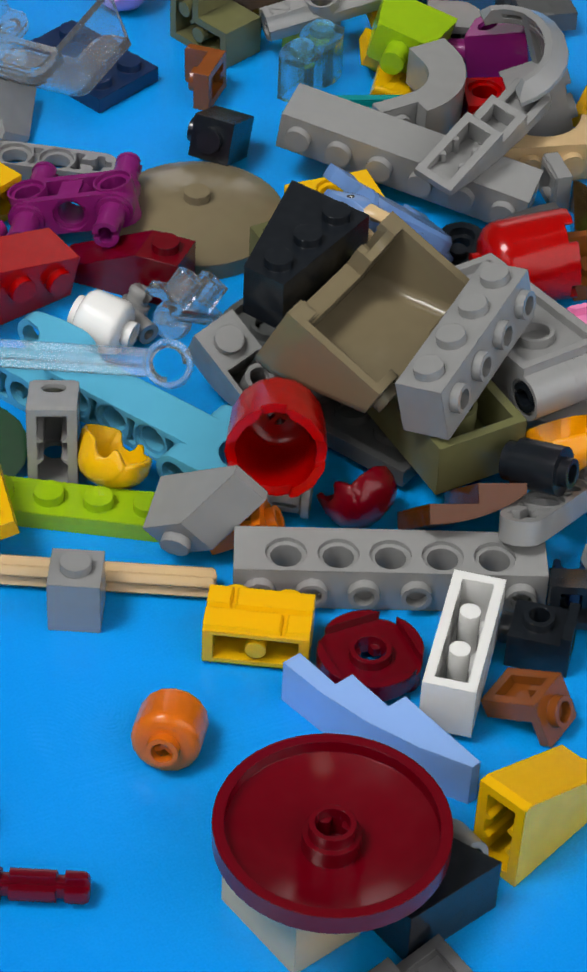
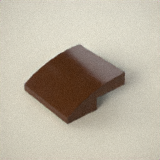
(462, 505)

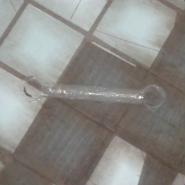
(93, 359)

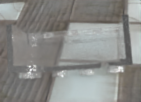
(74, 63)

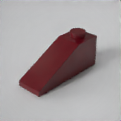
(133, 260)

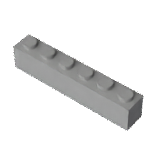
(391, 148)

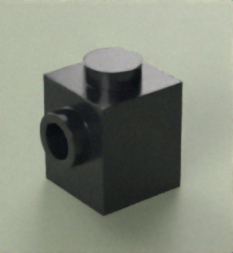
(220, 135)

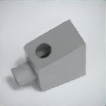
(53, 421)

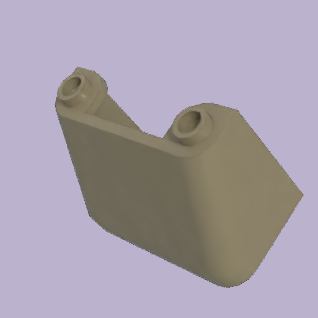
(366, 319)

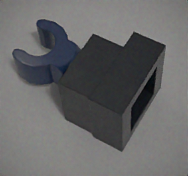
(566, 587)

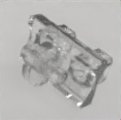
(186, 301)

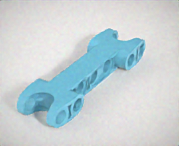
(167, 427)

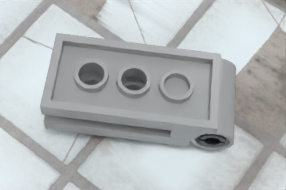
(548, 360)

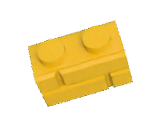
(256, 625)

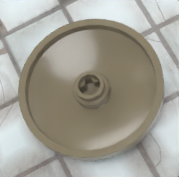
(208, 206)

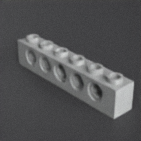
(383, 565)

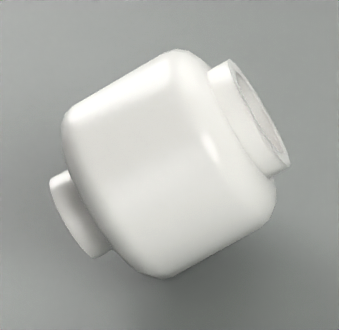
(105, 318)

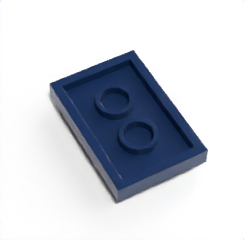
(123, 80)

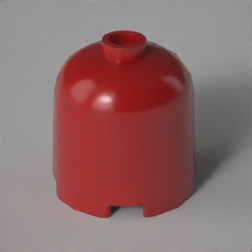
(537, 244)
(279, 449)

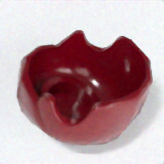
(363, 500)

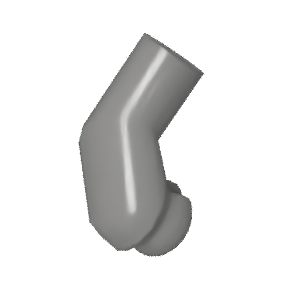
(140, 301)

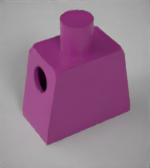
(492, 48)

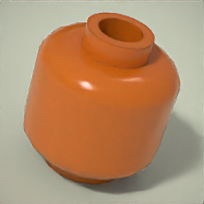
(173, 726)

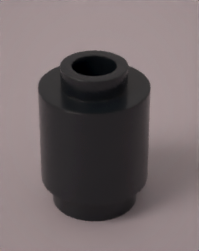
(540, 464)

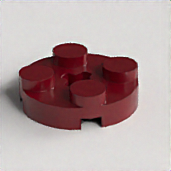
(362, 631)

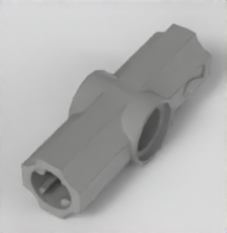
(290, 16)

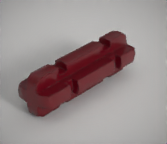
(45, 885)

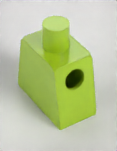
(403, 26)

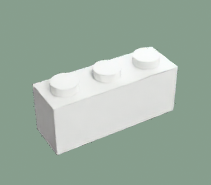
(462, 651)

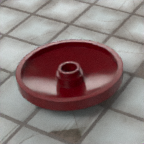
(332, 833)

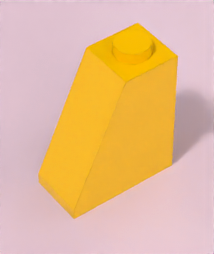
(531, 809)

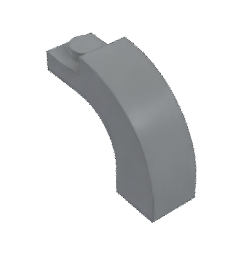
(438, 86)

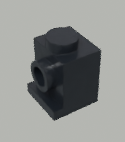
(539, 636)

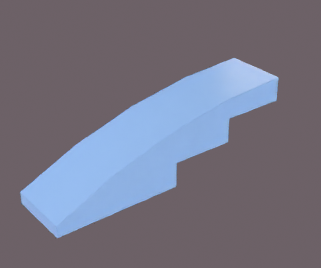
(357, 711)

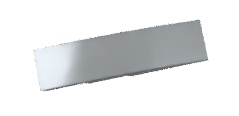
(480, 140)

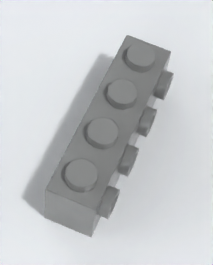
(465, 350)

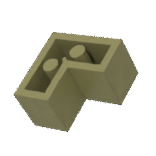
(218, 26)

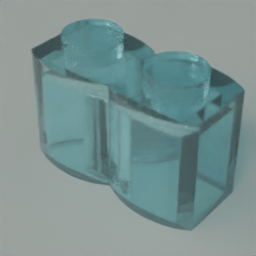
(311, 58)

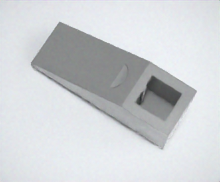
(226, 356)

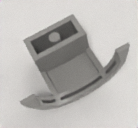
(545, 72)

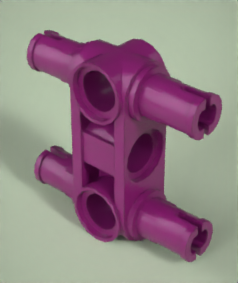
(104, 201)

